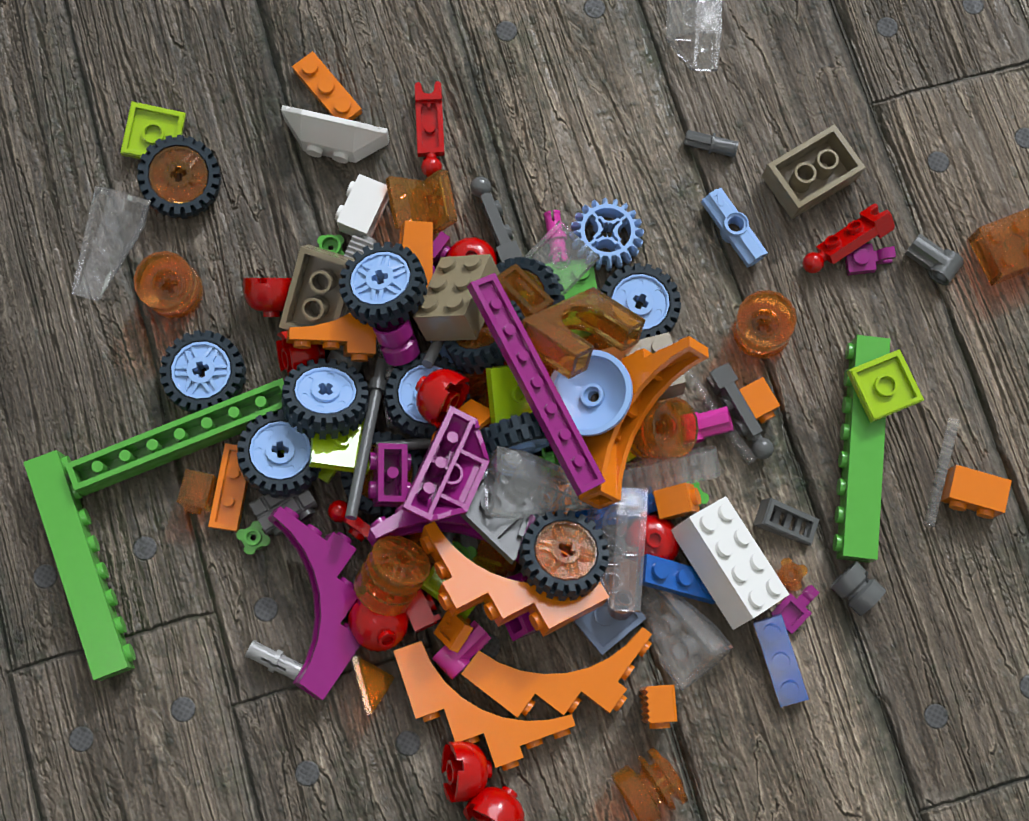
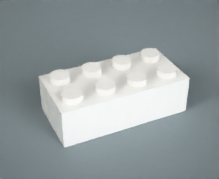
(729, 562)

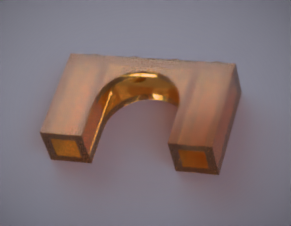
(587, 312)

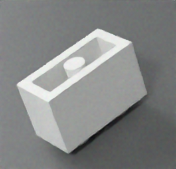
(363, 207)

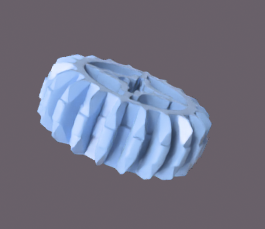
(622, 219)

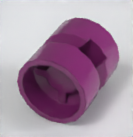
(397, 342)

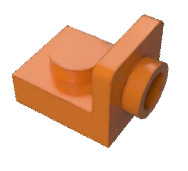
(453, 631)

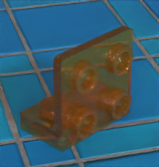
(422, 200)

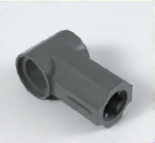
(940, 263)

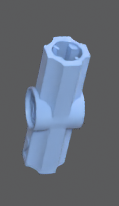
(725, 213)

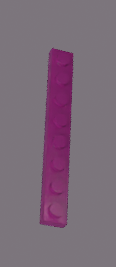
(536, 384)

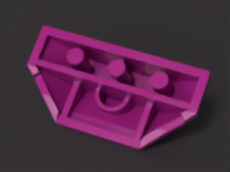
(449, 470)

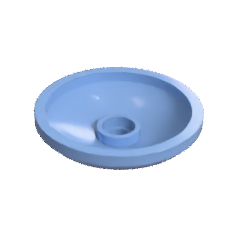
(603, 377)

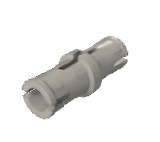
(273, 660)

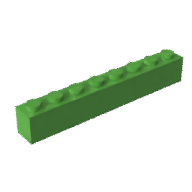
(173, 439)
(860, 464)
(80, 567)

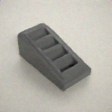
(764, 522)

